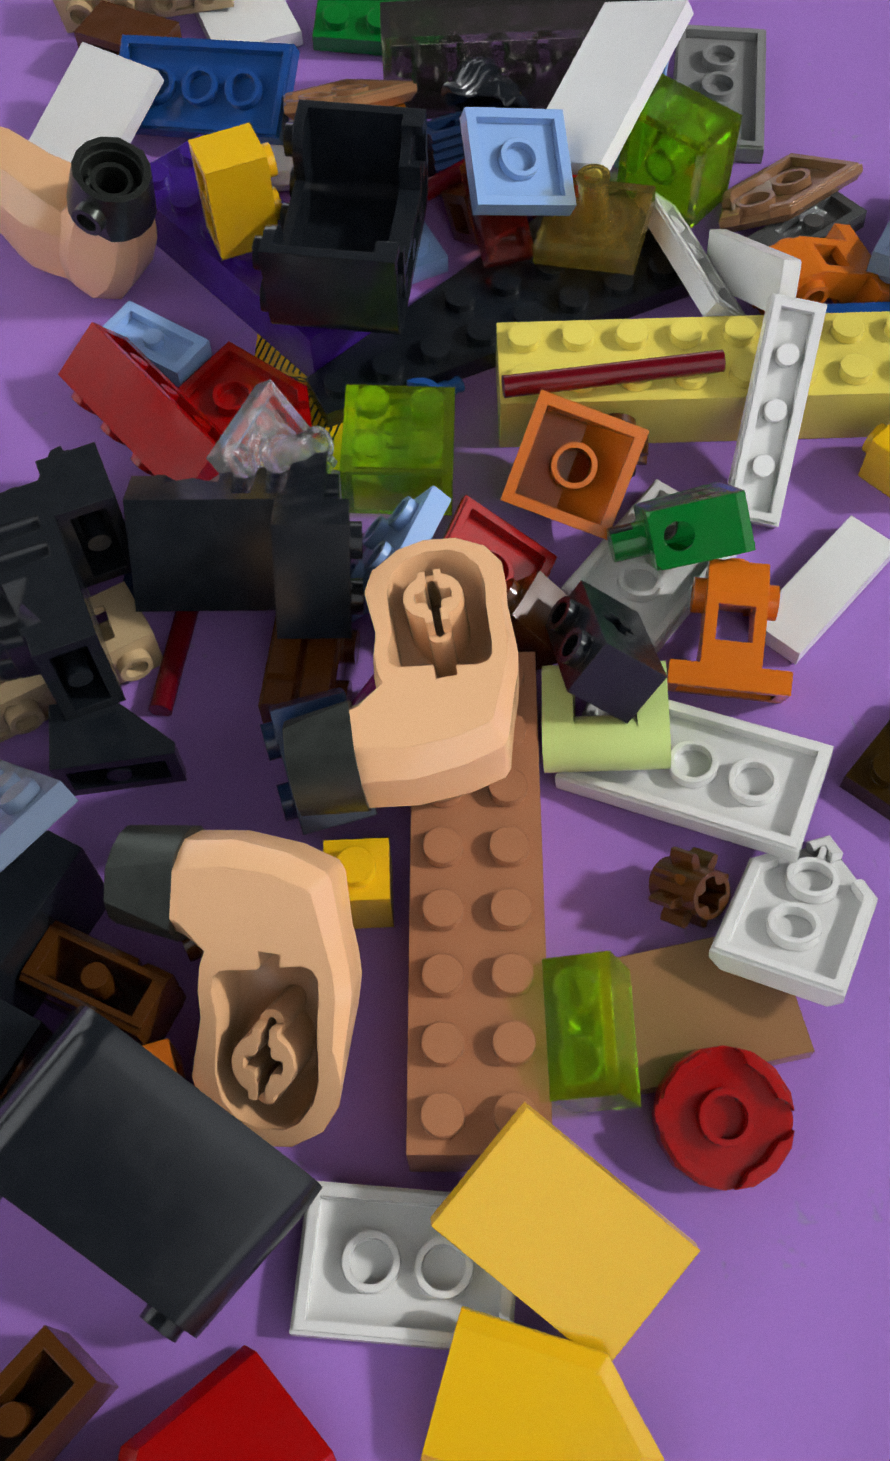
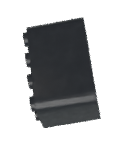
(351, 218)

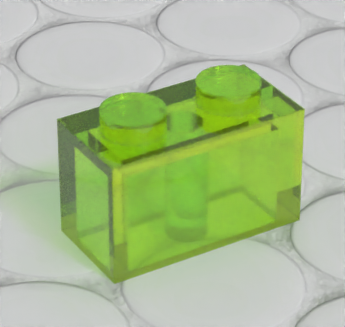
(590, 1033)

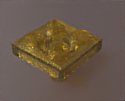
(603, 228)

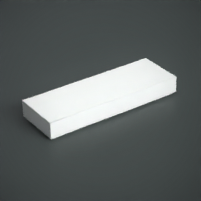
(752, 268)
(826, 587)

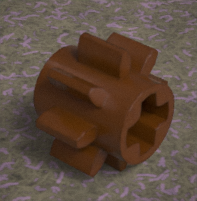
(689, 887)

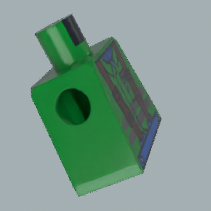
(709, 526)

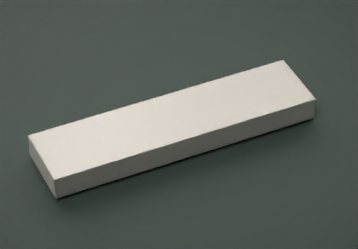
(691, 261)
(776, 404)

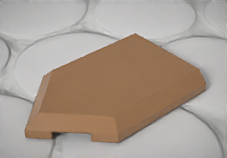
(353, 91)
(784, 190)

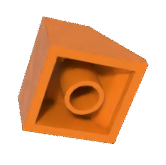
(574, 464)

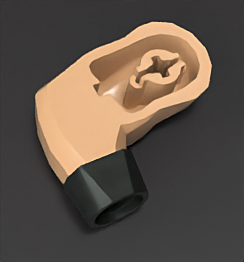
(274, 966)

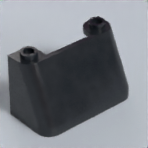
(144, 1173)

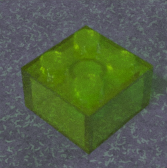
(682, 148)
(396, 445)

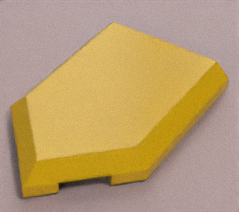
(531, 1399)

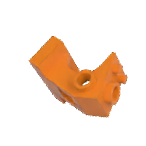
(834, 268)
(728, 666)

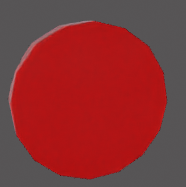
(724, 1117)

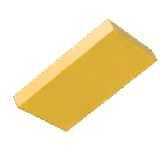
(564, 1234)

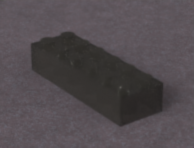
(526, 38)

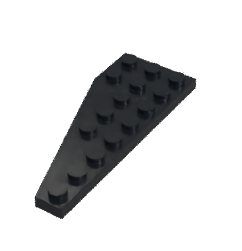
(455, 323)

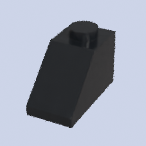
(110, 752)

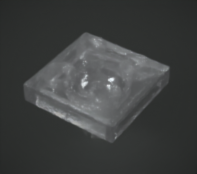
(268, 435)

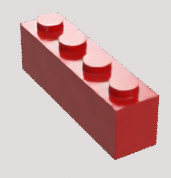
(140, 406)

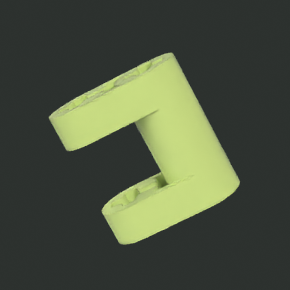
(602, 741)

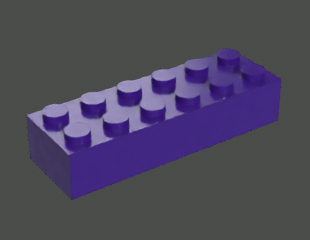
(233, 281)

